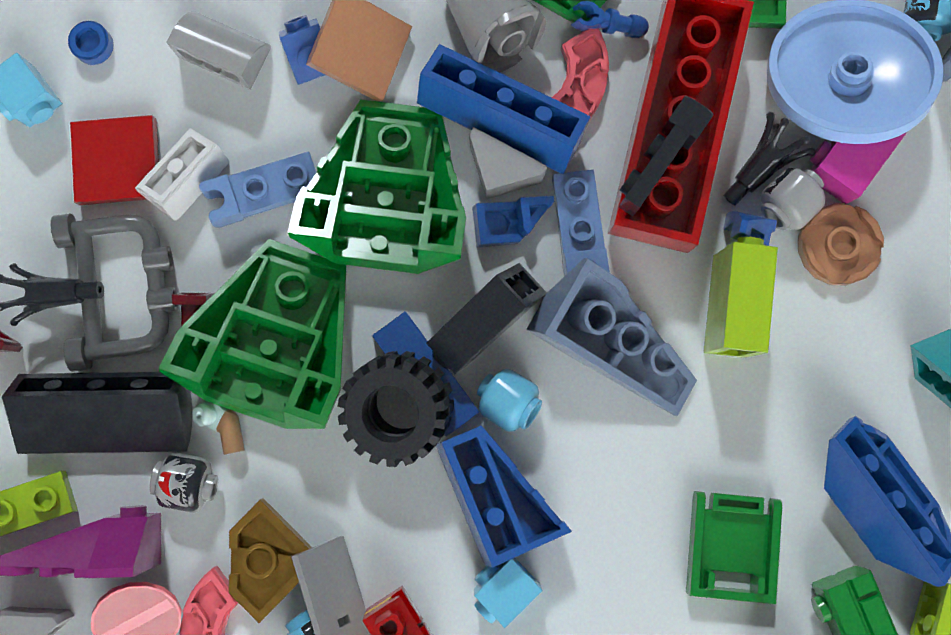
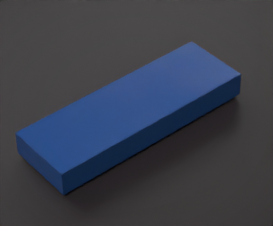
(405, 336)

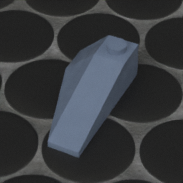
(605, 330)

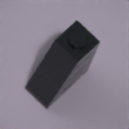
(485, 317)

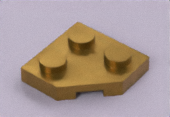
(262, 559)

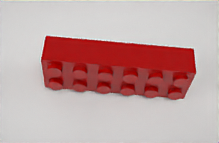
(696, 56)

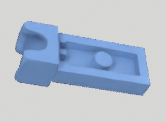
(258, 188)
(579, 219)

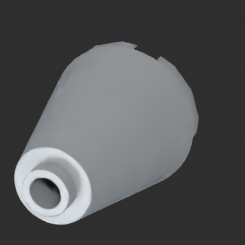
(498, 29)

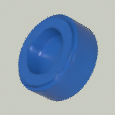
(90, 42)

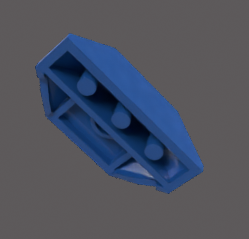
(887, 503)

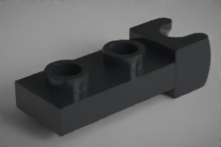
(681, 131)

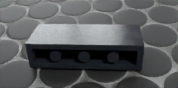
(98, 413)

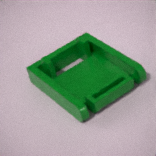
(734, 538)

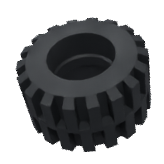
(372, 431)

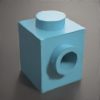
(25, 92)
(505, 591)

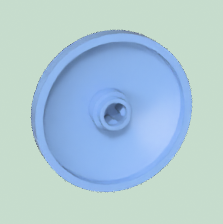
(854, 71)

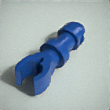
(610, 21)

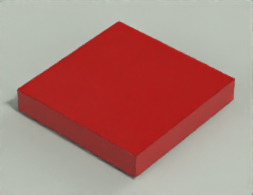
(112, 158)

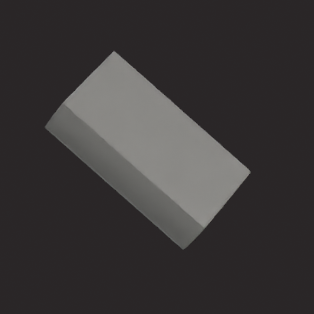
(218, 48)

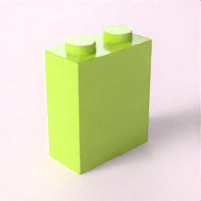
(741, 299)

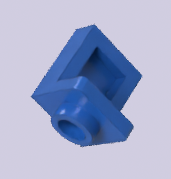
(297, 43)

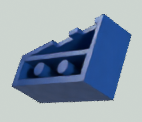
(496, 499)

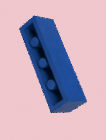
(501, 108)

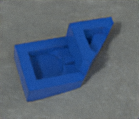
(508, 221)
(749, 226)

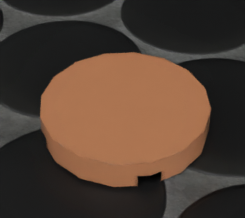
(841, 244)

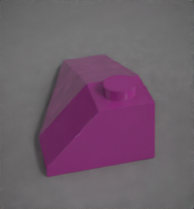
(102, 549)

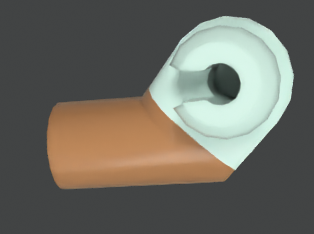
(222, 421)

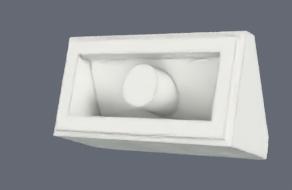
(177, 176)

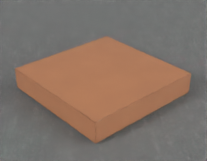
(359, 46)

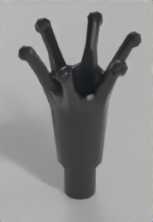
(766, 160)
(47, 292)

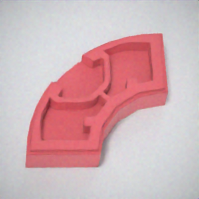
(585, 71)
(208, 606)

